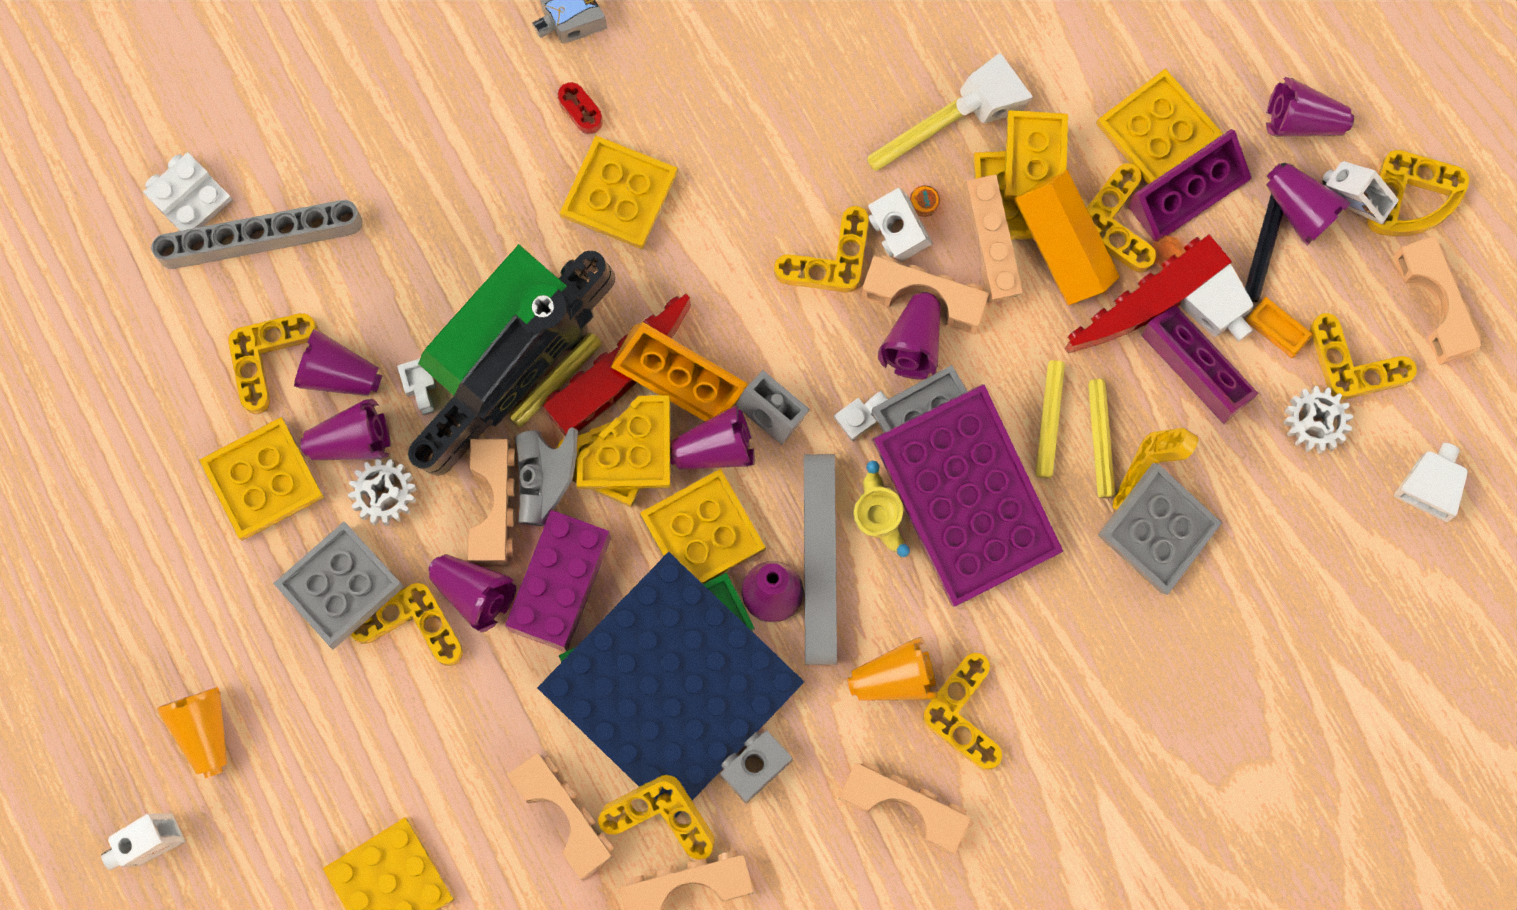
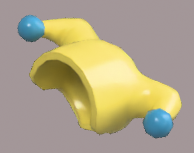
(880, 512)

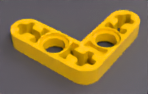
(1106, 215)
(832, 267)
(258, 346)
(1352, 374)
(1156, 448)
(409, 611)
(952, 707)
(665, 805)

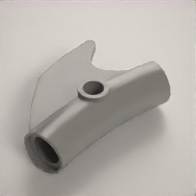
(543, 474)

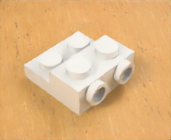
(186, 193)

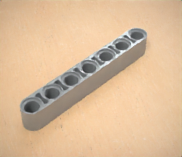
(244, 228)
(820, 560)

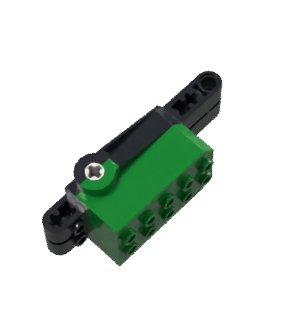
(503, 346)

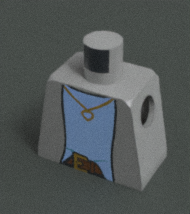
(570, 19)

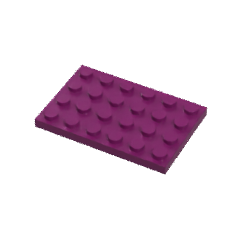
(967, 495)

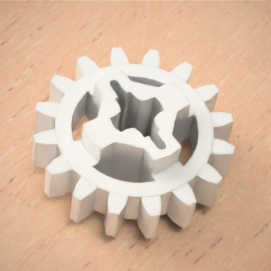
(1322, 430)
(378, 504)

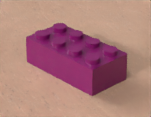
(558, 581)

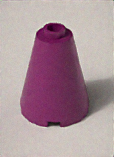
(1306, 112)
(1305, 201)
(914, 339)
(335, 368)
(349, 435)
(715, 443)
(473, 590)
(772, 601)

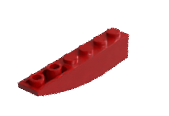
(1155, 295)
(601, 385)

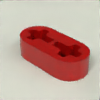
(585, 104)

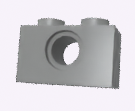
(772, 407)
(750, 784)

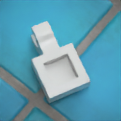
(417, 382)
(857, 417)

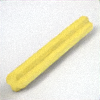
(914, 136)
(555, 379)
(1050, 419)
(1101, 438)

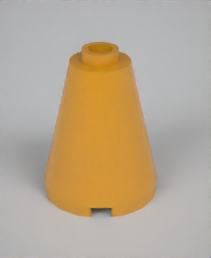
(896, 675)
(198, 730)

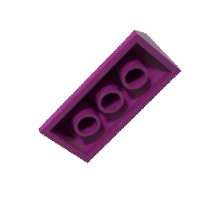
(1191, 186)
(1199, 363)

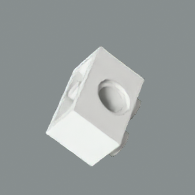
(913, 235)

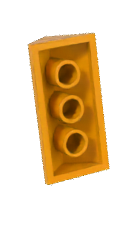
(1067, 238)
(678, 372)

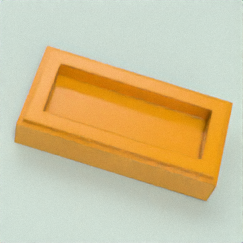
(1279, 327)

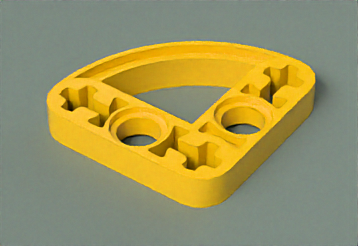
(1400, 178)

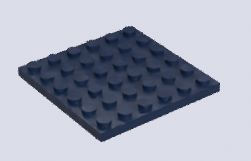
(670, 681)

